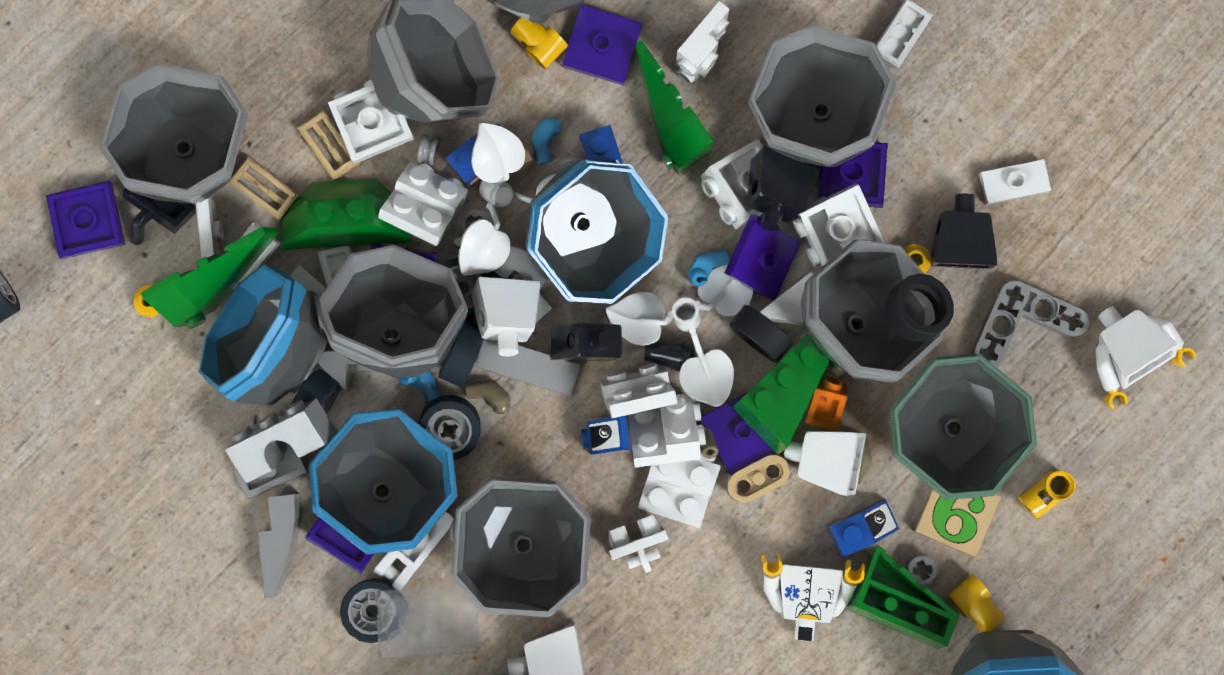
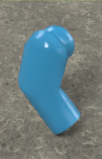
(541, 137)
(703, 265)
(424, 382)

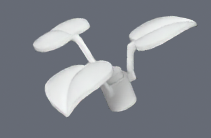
(492, 159)
(704, 377)

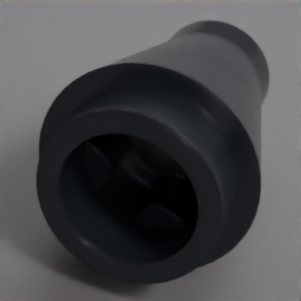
(669, 353)

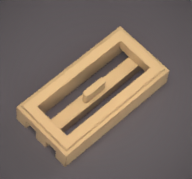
(313, 122)
(285, 204)

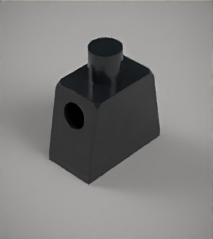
(778, 187)
(964, 237)
(592, 342)

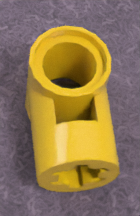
(542, 43)
(1035, 504)
(973, 600)

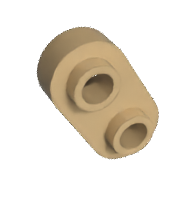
(758, 479)

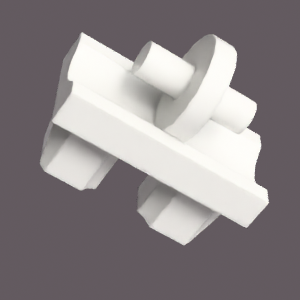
(651, 535)

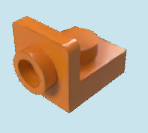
(827, 403)

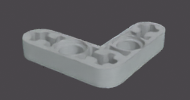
(1025, 309)

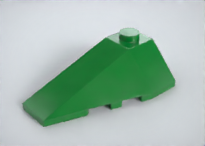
(196, 293)

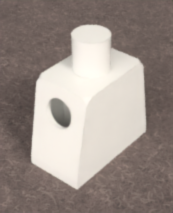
(506, 311)
(829, 459)
(550, 654)

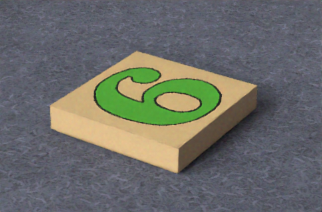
(957, 522)

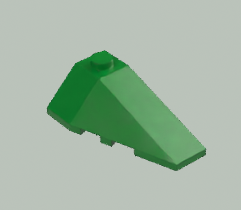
(678, 129)

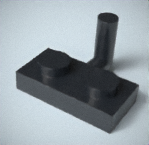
(167, 213)

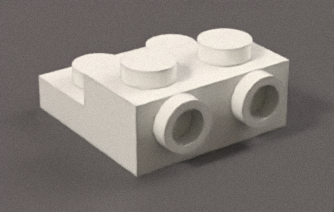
(699, 51)
(367, 124)
(729, 184)
(424, 203)
(835, 223)
(637, 391)
(667, 433)
(680, 489)

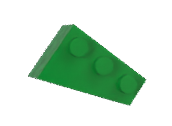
(783, 393)
(901, 602)

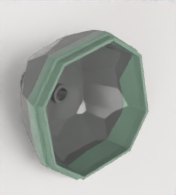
(991, 419)

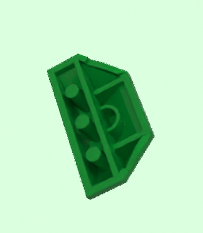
(339, 216)

